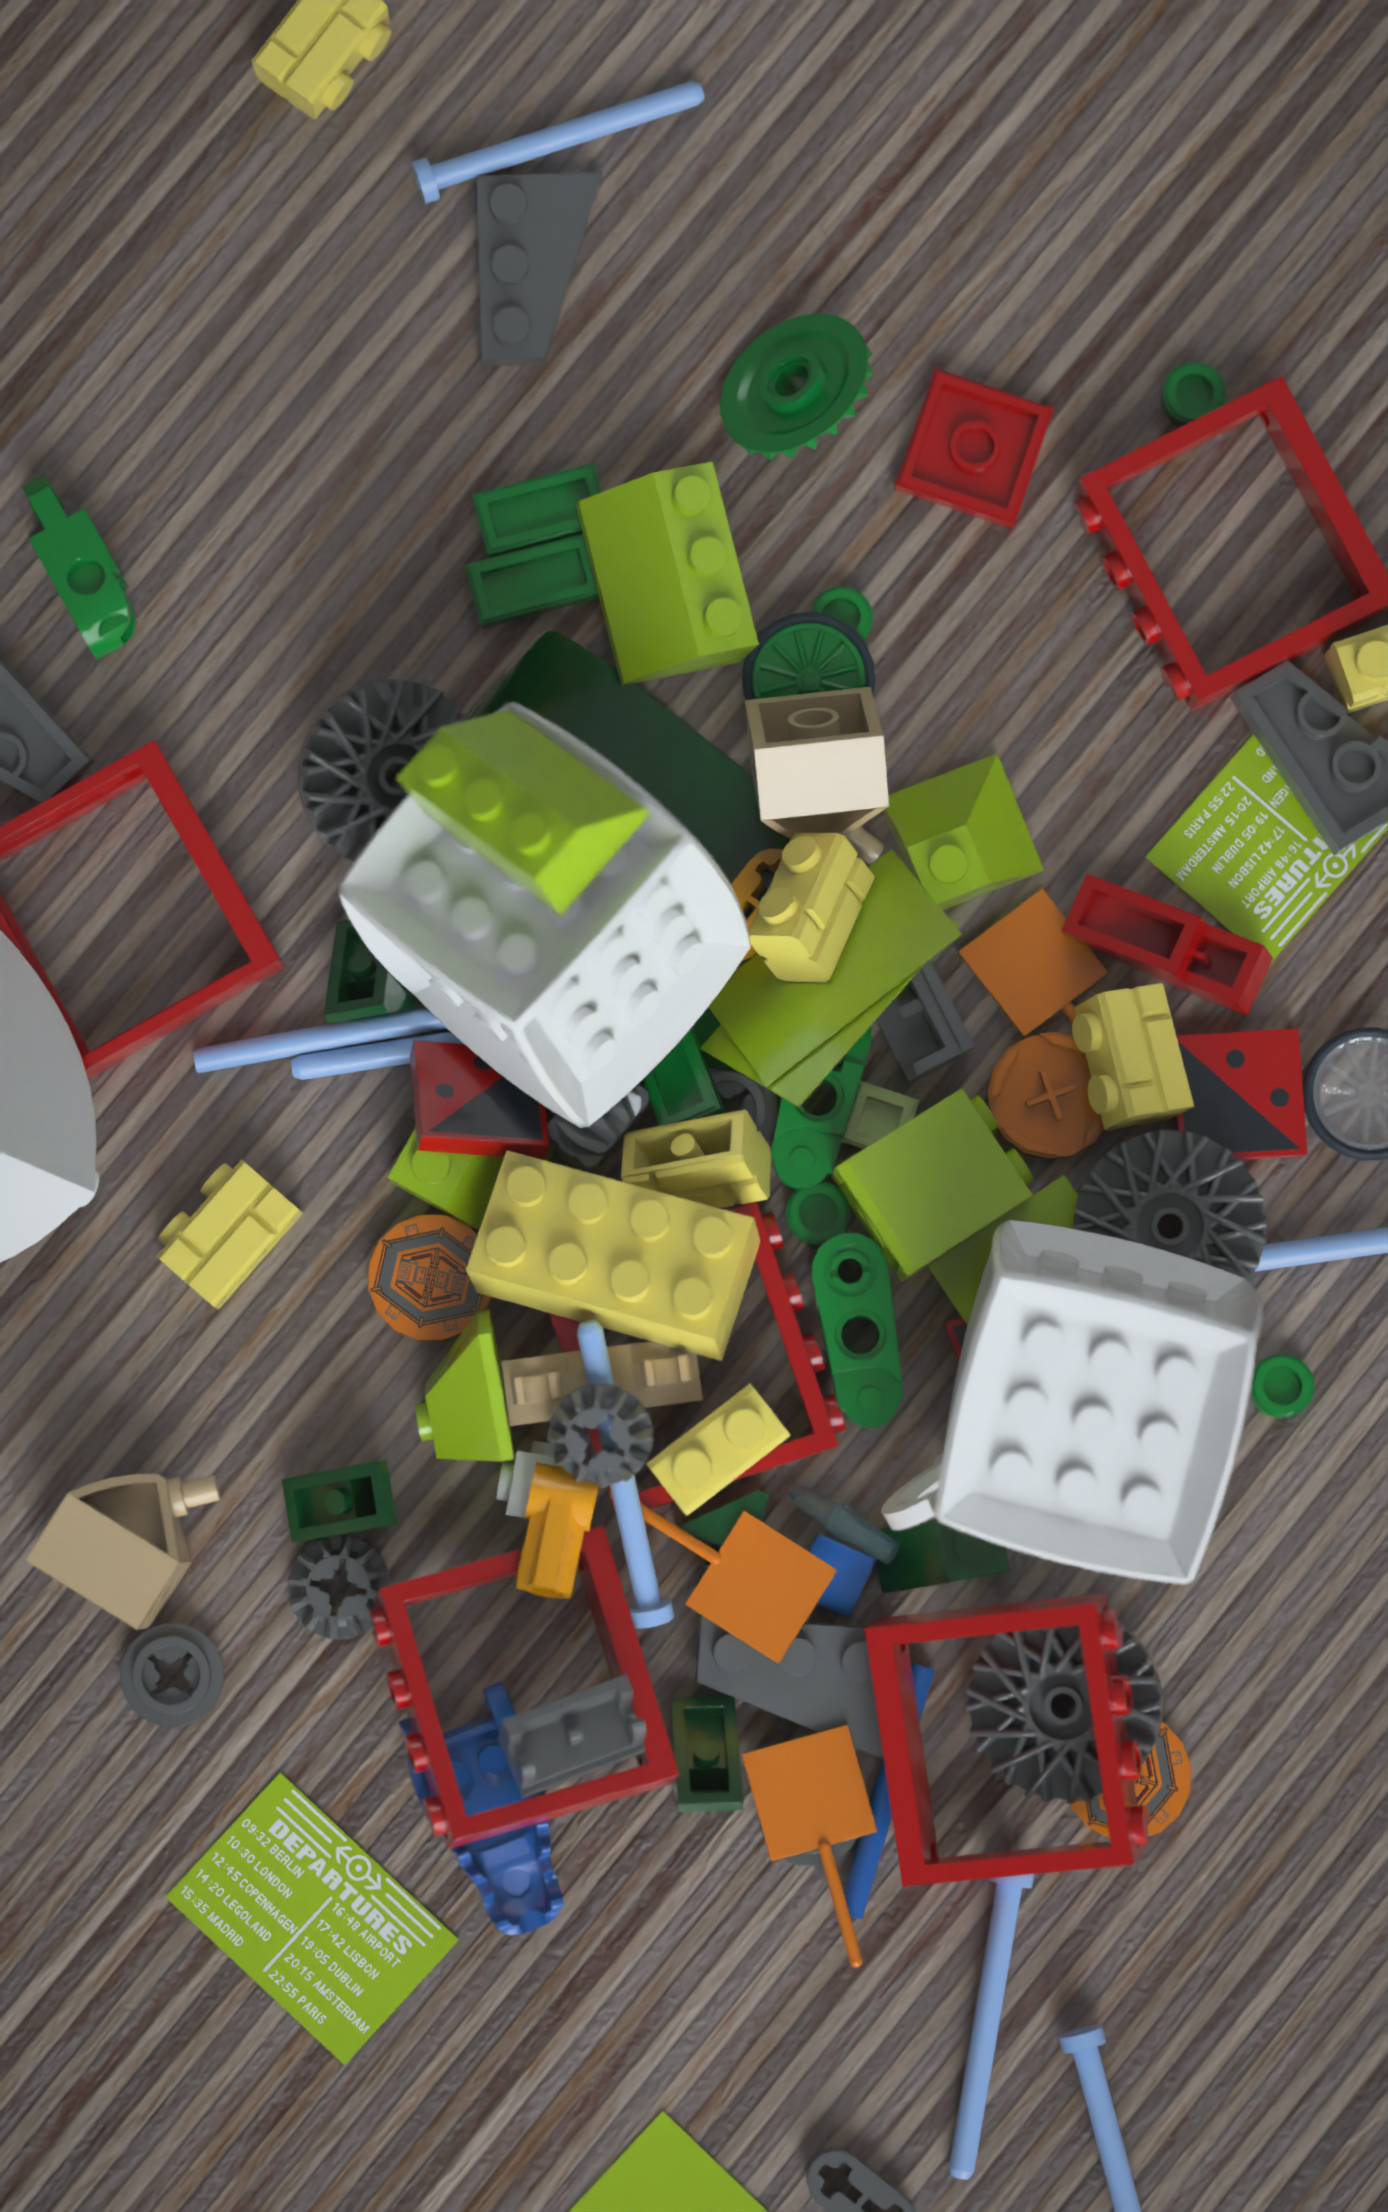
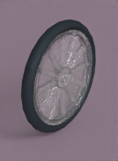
(1349, 1093)

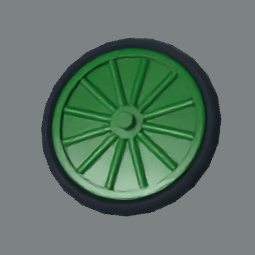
(807, 656)

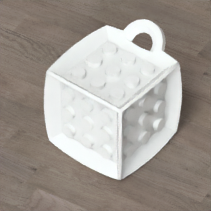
(548, 999)
(1093, 1404)

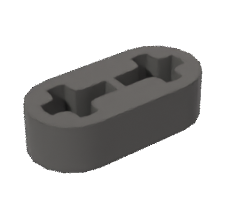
(860, 2175)

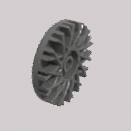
(352, 748)
(1182, 1177)
(1024, 1729)

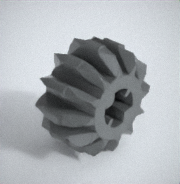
(593, 1145)

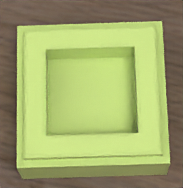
(876, 1114)

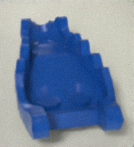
(512, 1867)

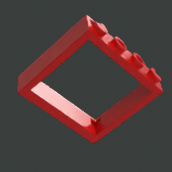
(1324, 499)
(85, 796)
(800, 1350)
(427, 1745)
(904, 1753)

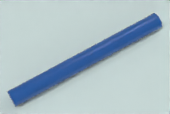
(870, 1846)

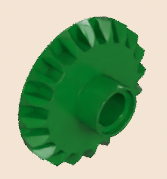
(795, 384)

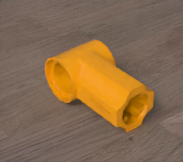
(557, 1520)

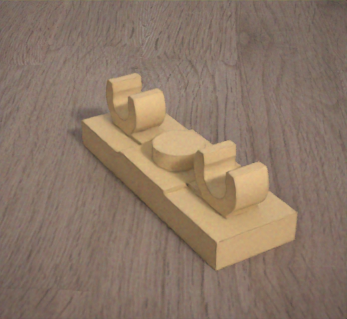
(647, 1370)

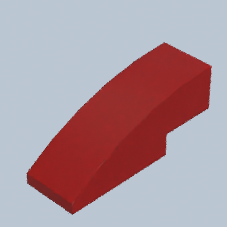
(1168, 943)

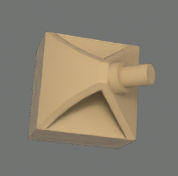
(819, 764)
(123, 1542)

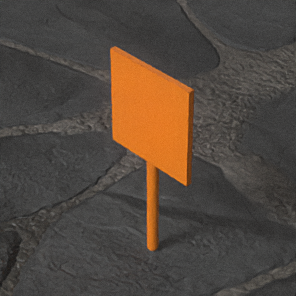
(1032, 964)
(756, 1582)
(811, 1798)

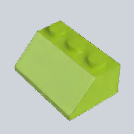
(667, 574)
(522, 804)

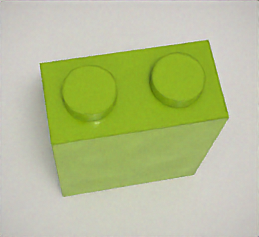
(933, 1183)

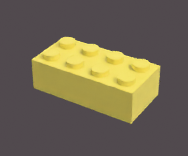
(614, 1255)

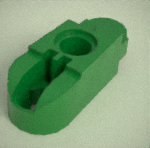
(81, 571)
(808, 1144)
(866, 1383)

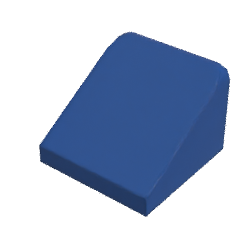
(851, 1574)

